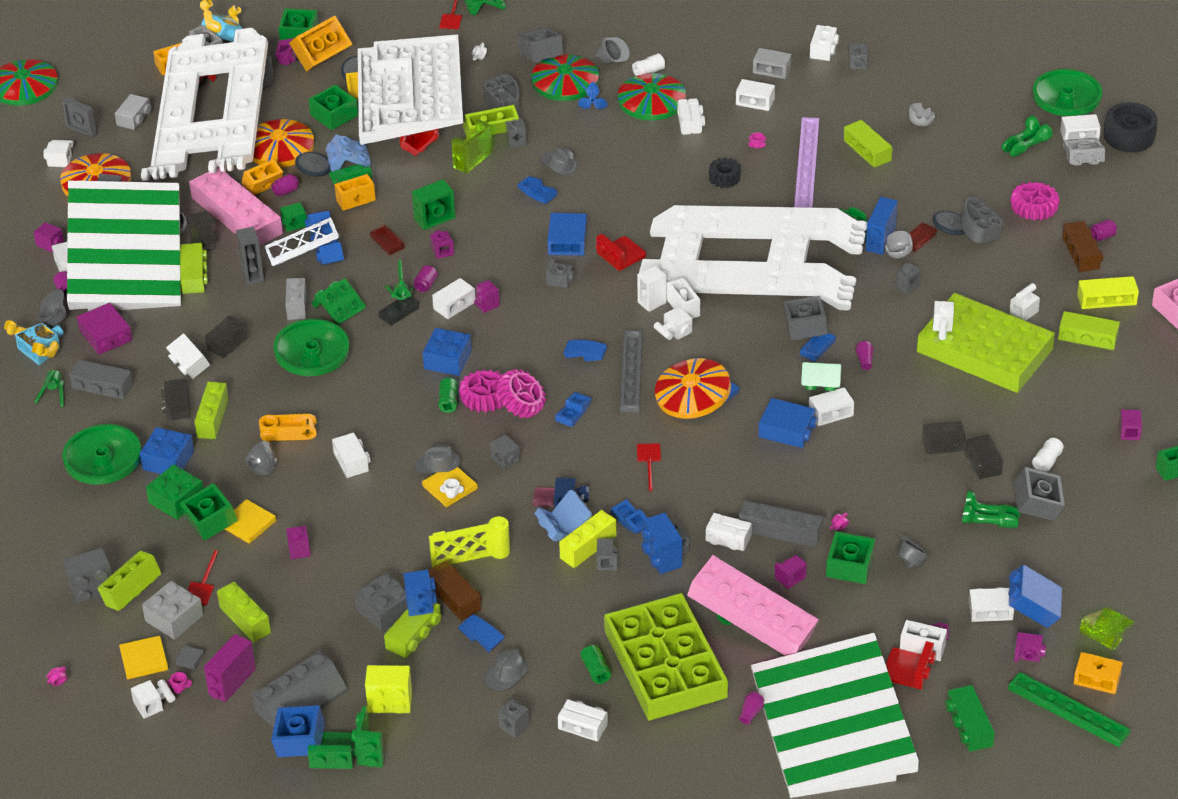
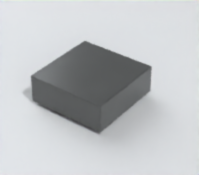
(189, 657)

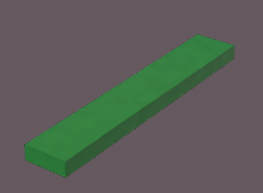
(1069, 709)

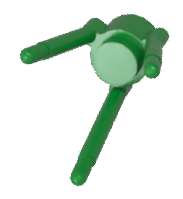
(400, 289)
(53, 381)

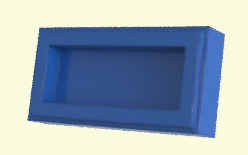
(817, 346)

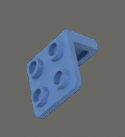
(342, 149)
(565, 518)

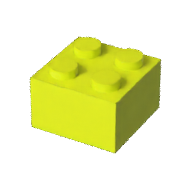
(388, 689)

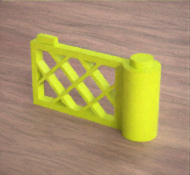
(494, 539)

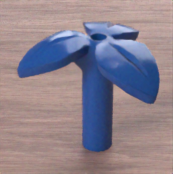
(592, 92)

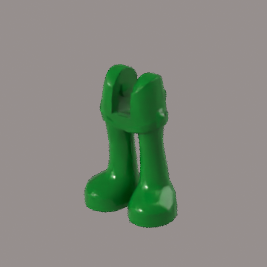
(1038, 134)
(1000, 515)

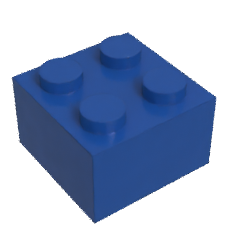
(447, 351)
(166, 449)
(662, 543)
(297, 729)

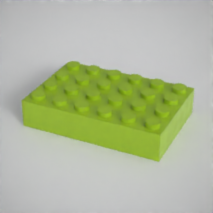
(988, 344)
(665, 656)

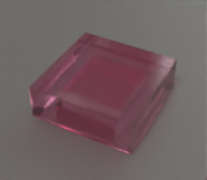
(543, 497)

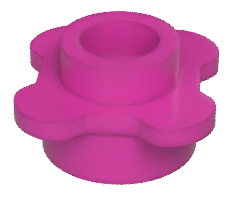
(757, 140)
(839, 522)
(57, 676)
(179, 682)

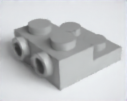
(1084, 151)

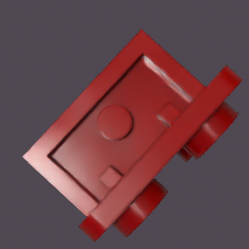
(419, 141)
(620, 252)
(910, 667)

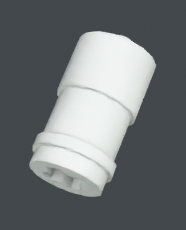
(649, 65)
(1047, 455)

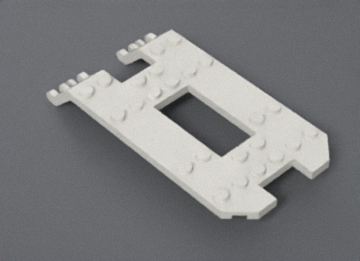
(232, 135)
(786, 267)

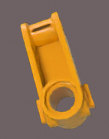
(287, 427)

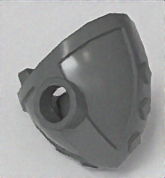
(261, 459)

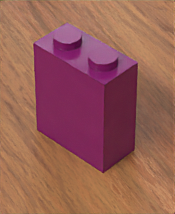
(104, 328)
(229, 668)

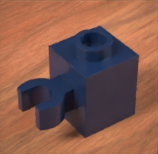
(563, 485)

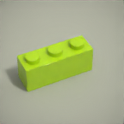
(494, 117)
(868, 143)
(193, 268)
(1089, 330)
(211, 410)
(129, 580)
(243, 612)
(410, 631)

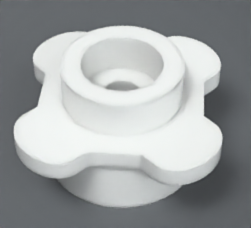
(479, 52)
(451, 488)

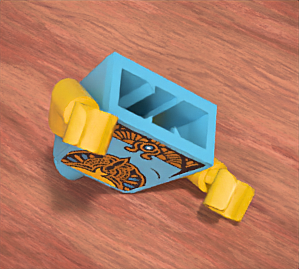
(221, 24)
(36, 341)

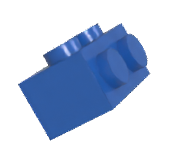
(419, 592)

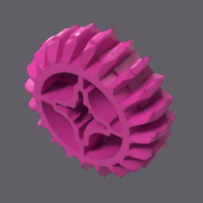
(1034, 201)
(480, 390)
(520, 393)

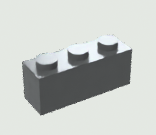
(249, 255)
(101, 379)

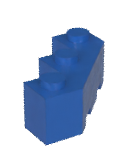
(327, 253)

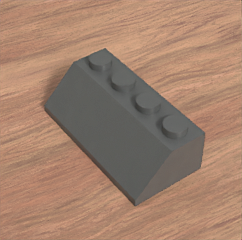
(783, 523)
(307, 684)

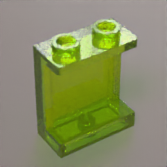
(474, 149)

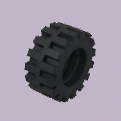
(724, 172)

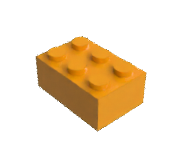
(320, 43)

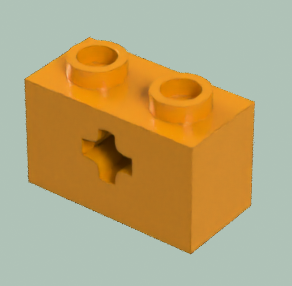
(261, 177)
(355, 192)
(1098, 673)

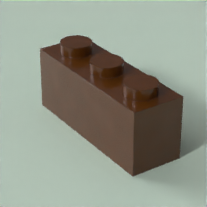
(1082, 246)
(455, 590)

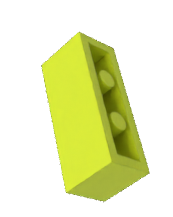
(1107, 292)
(583, 540)

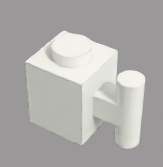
(58, 153)
(1025, 303)
(943, 318)
(676, 324)
(148, 699)

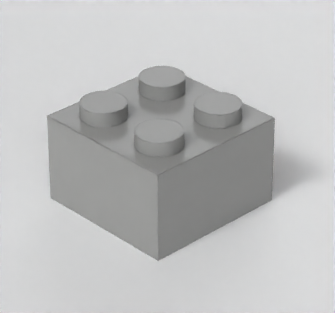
(172, 610)

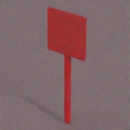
(451, 21)
(649, 453)
(201, 589)

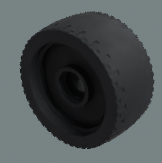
(1130, 127)

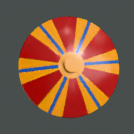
(282, 141)
(91, 166)
(692, 388)

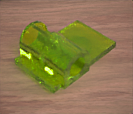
(1105, 627)

